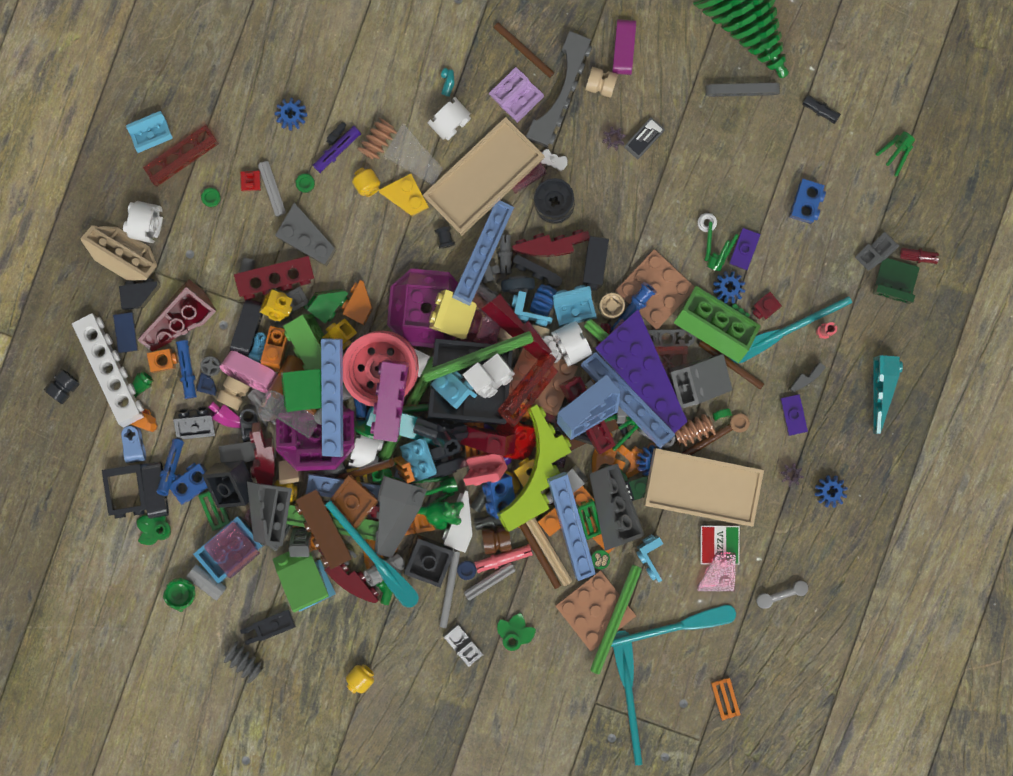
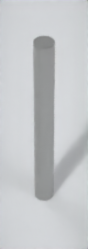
(449, 590)

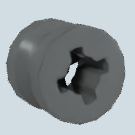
(207, 365)

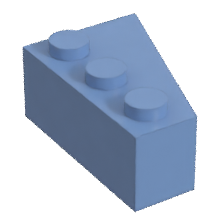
(589, 408)

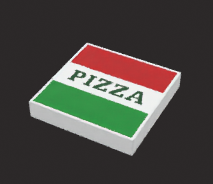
(718, 539)

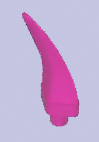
(225, 416)

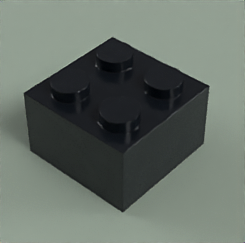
(228, 483)
(428, 561)

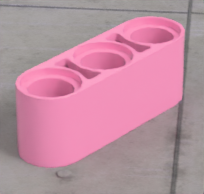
(248, 371)

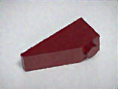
(490, 440)

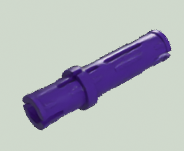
(320, 165)

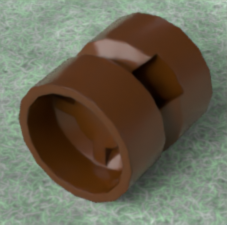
(496, 540)

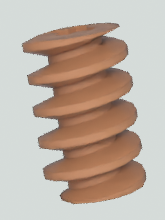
(377, 140)
(695, 429)

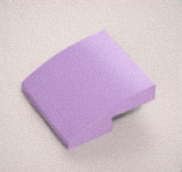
(516, 95)

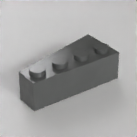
(614, 508)

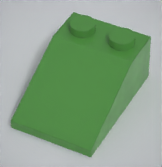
(300, 580)

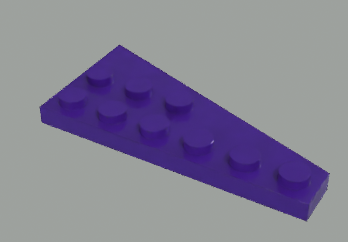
(639, 366)

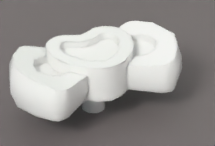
(553, 160)
(552, 345)

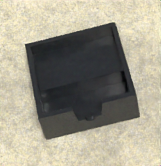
(472, 409)

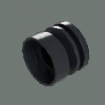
(549, 191)

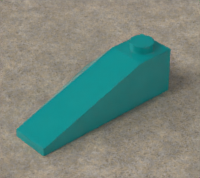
(885, 378)

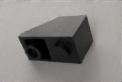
(137, 295)

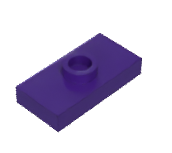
(744, 249)
(794, 415)

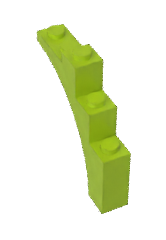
(548, 450)

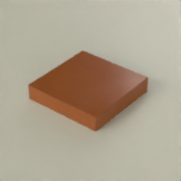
(354, 501)

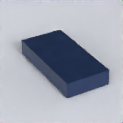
(125, 332)

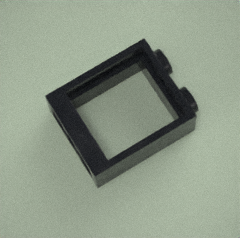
(595, 262)
(120, 513)

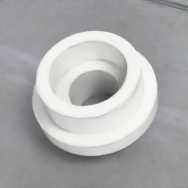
(708, 216)

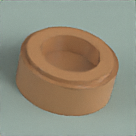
(739, 422)

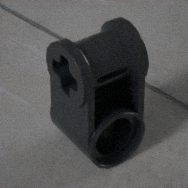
(246, 423)

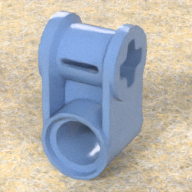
(133, 449)

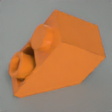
(359, 305)
(274, 349)

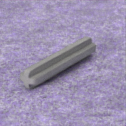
(271, 188)
(489, 581)

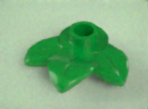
(151, 528)
(517, 630)

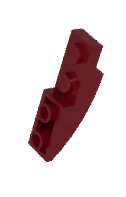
(543, 247)
(264, 456)
(353, 583)

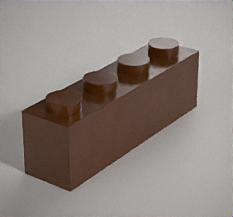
(323, 528)

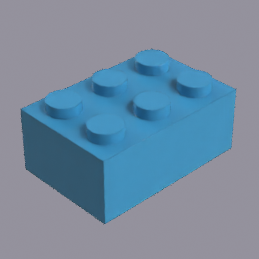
(213, 567)

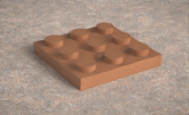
(665, 279)
(552, 395)
(591, 608)

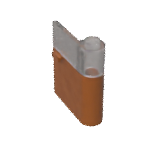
(273, 403)

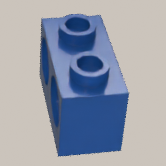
(802, 199)
(193, 487)
(503, 494)

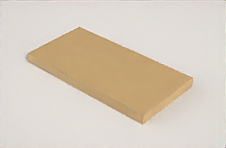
(483, 176)
(703, 487)

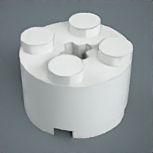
(449, 119)
(143, 221)
(571, 343)
(365, 451)

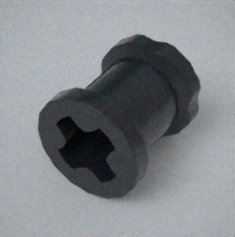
(444, 237)

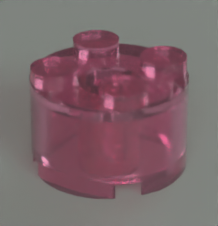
(482, 329)

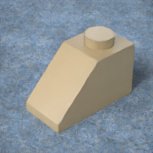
(288, 474)

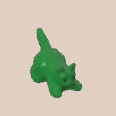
(441, 513)

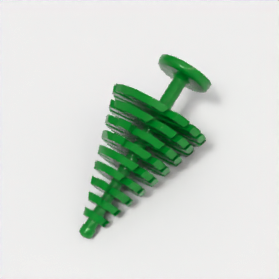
(753, 24)

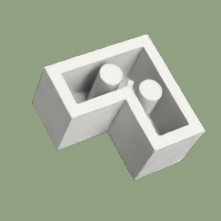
(490, 376)

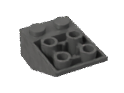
(700, 380)

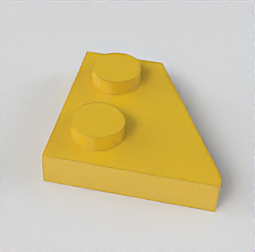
(405, 195)

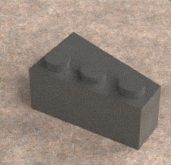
(305, 237)
(268, 512)

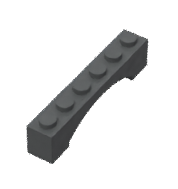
(542, 130)

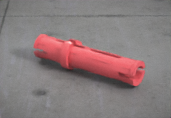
(826, 330)
(503, 558)

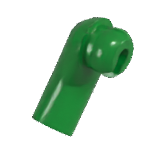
(387, 593)

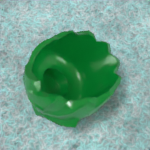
(179, 594)

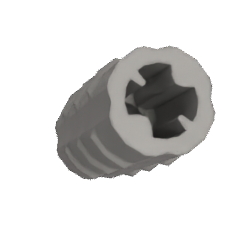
(372, 575)
(206, 582)

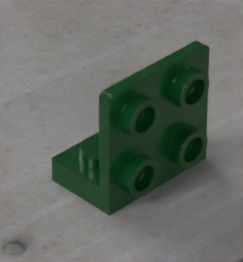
(896, 281)

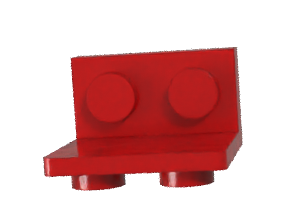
(524, 441)

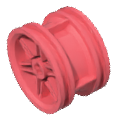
(357, 353)

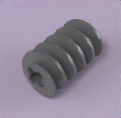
(243, 662)

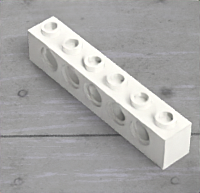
(84, 329)

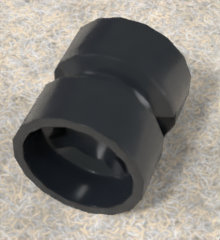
(61, 386)

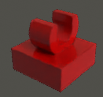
(250, 181)

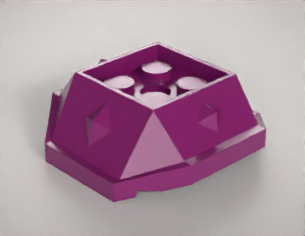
(405, 305)
(306, 452)

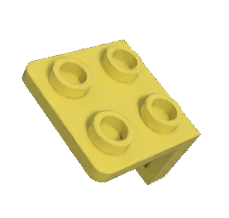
(451, 315)

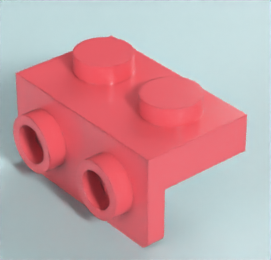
(485, 469)

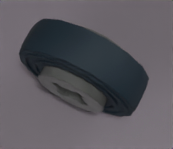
(517, 283)

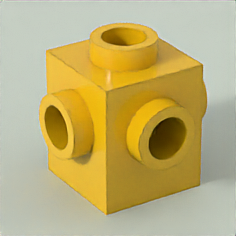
(276, 305)
(342, 330)
(521, 471)

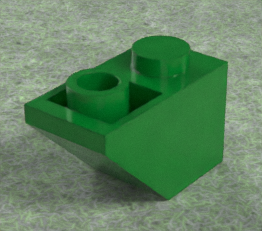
(325, 303)

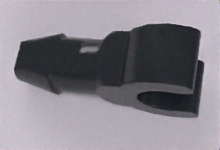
(335, 134)

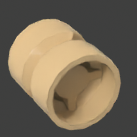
(601, 82)
(611, 306)
(232, 393)

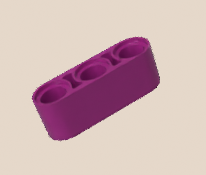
(624, 47)

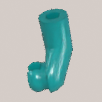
(449, 82)

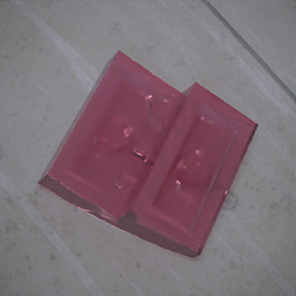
(232, 550)

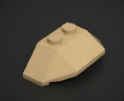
(119, 253)

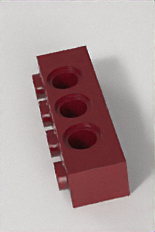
(302, 265)

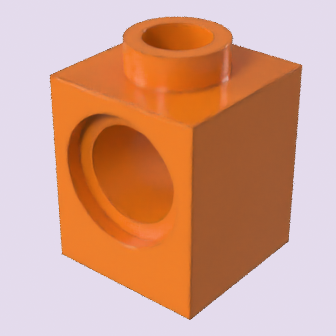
(153, 360)

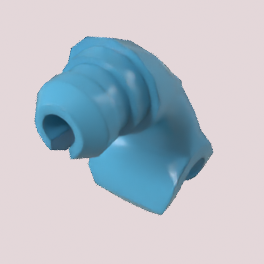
(258, 347)

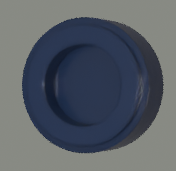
(466, 570)

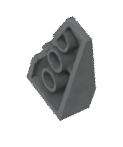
(397, 510)

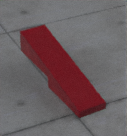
(507, 319)
(598, 434)

